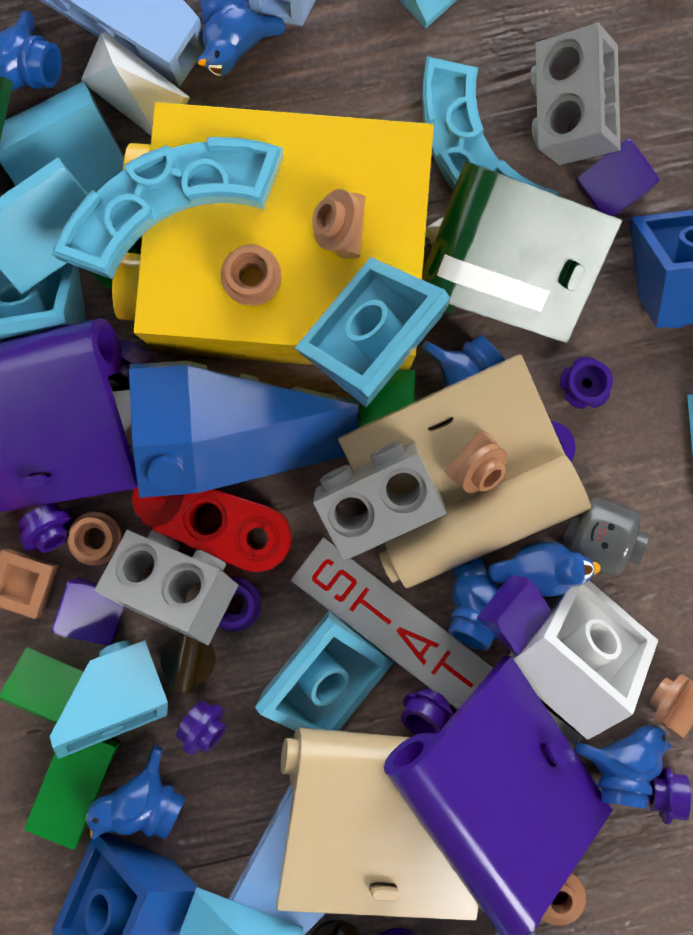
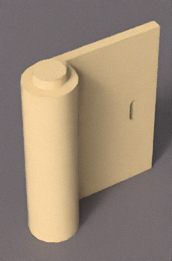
(533, 495)
(356, 839)

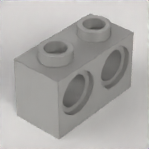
(587, 93)
(387, 512)
(165, 590)

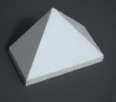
(128, 82)

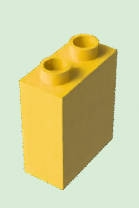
(176, 280)

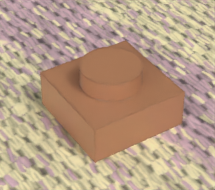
(25, 583)

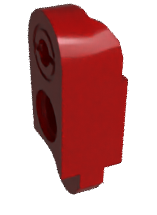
(177, 519)

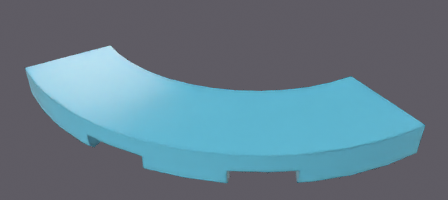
(457, 131)
(160, 186)

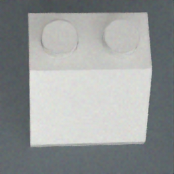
(588, 660)

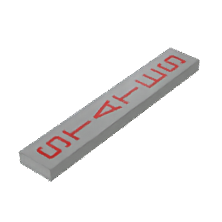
(397, 627)

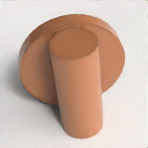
(340, 223)
(479, 464)
(674, 705)

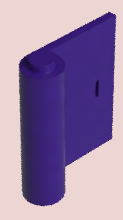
(61, 417)
(502, 798)

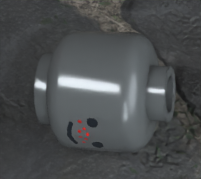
(607, 535)

